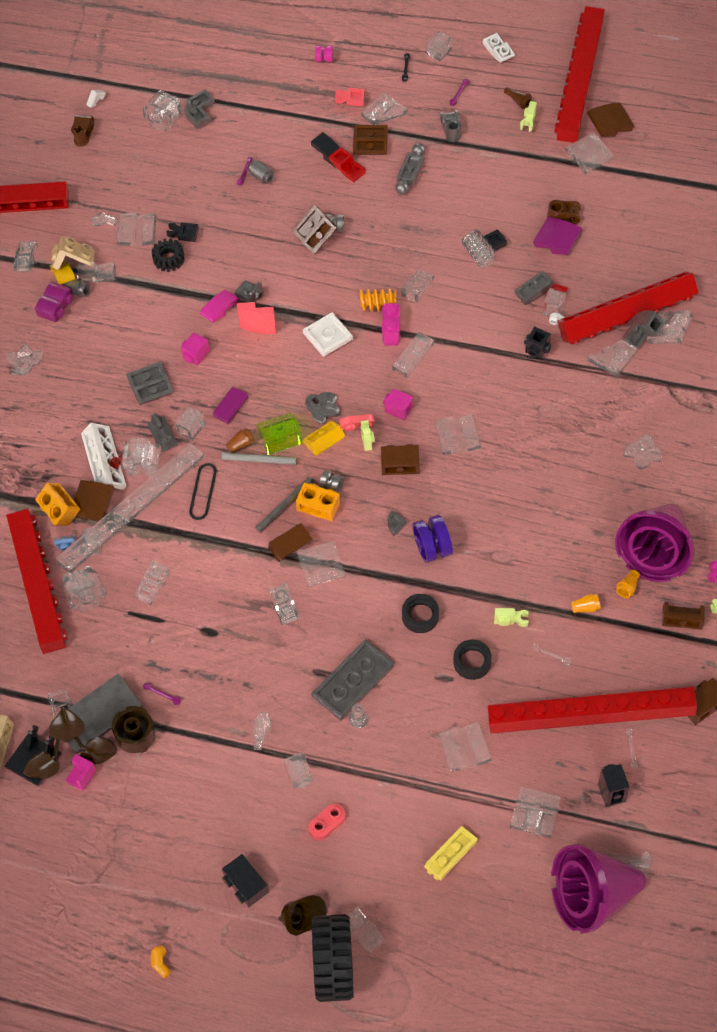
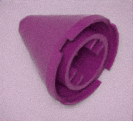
(656, 543)
(592, 887)

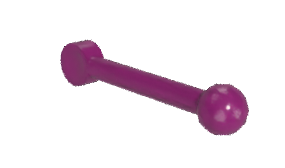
(453, 101)
(240, 181)
(176, 700)

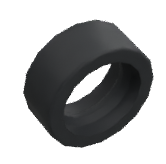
(420, 627)
(474, 645)

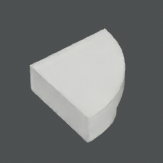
(94, 97)

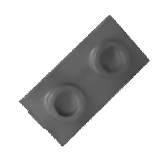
(161, 432)

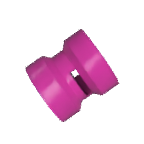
(328, 53)

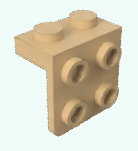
(72, 249)

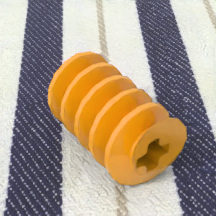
(376, 299)

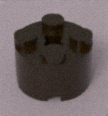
(133, 729)

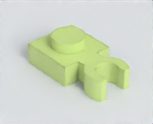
(367, 435)

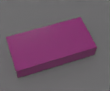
(230, 405)

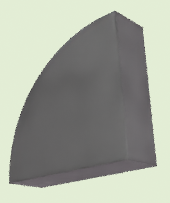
(395, 523)

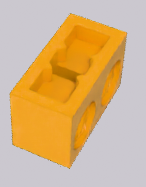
(57, 504)
(315, 505)

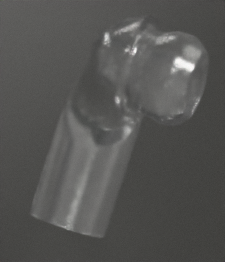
(103, 218)

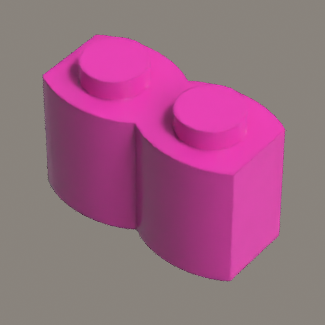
(391, 324)

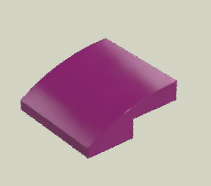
(557, 236)

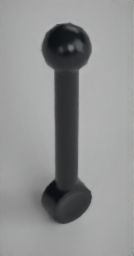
(405, 77)

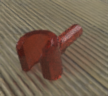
(116, 462)

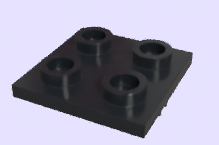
(27, 749)

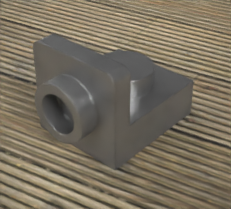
(249, 292)

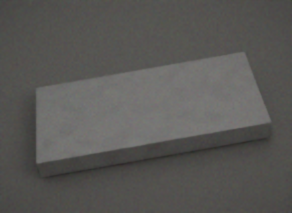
(352, 680)
(100, 707)

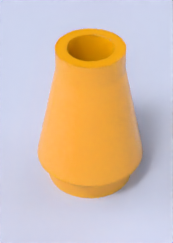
(628, 584)
(588, 603)

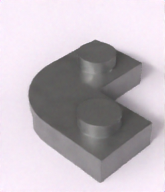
(195, 108)

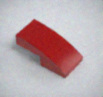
(346, 165)

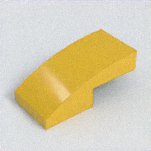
(64, 273)

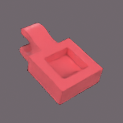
(352, 96)

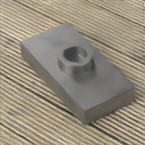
(534, 287)

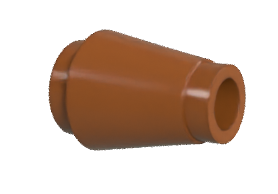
(240, 440)

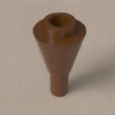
(521, 98)

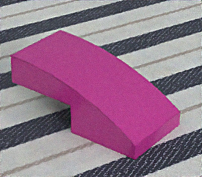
(218, 305)

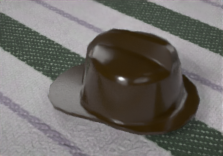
(298, 914)

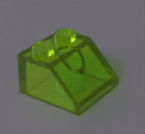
(279, 433)

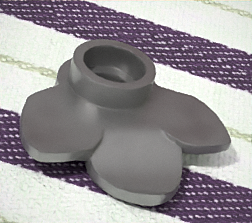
(324, 407)

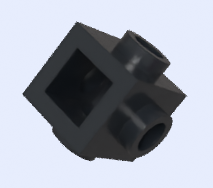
(537, 343)

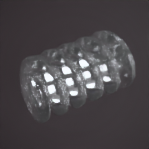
(479, 248)

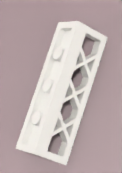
(98, 455)

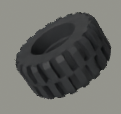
(332, 958)

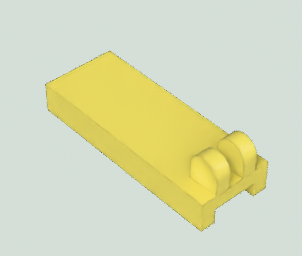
(450, 853)

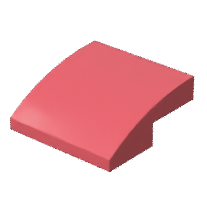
(256, 319)

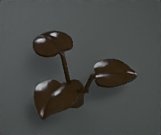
(65, 728)

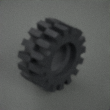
(166, 247)

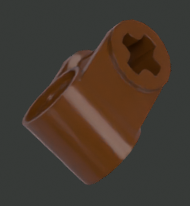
(82, 129)
(564, 210)

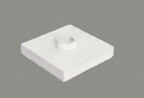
(327, 334)

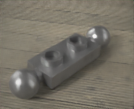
(410, 169)

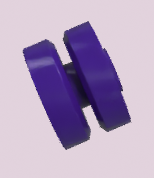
(432, 538)

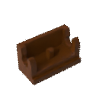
(289, 542)
(683, 617)

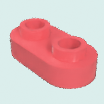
(352, 422)
(329, 822)

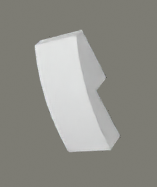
(497, 48)

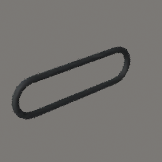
(195, 489)

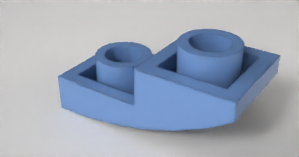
(64, 541)

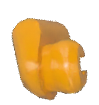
(157, 961)

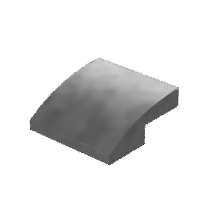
(149, 383)

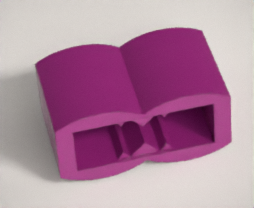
(54, 301)

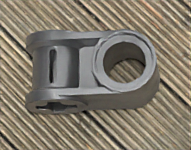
(451, 125)

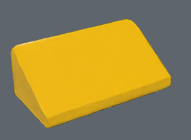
(324, 437)

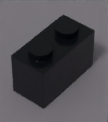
(613, 785)
(244, 880)

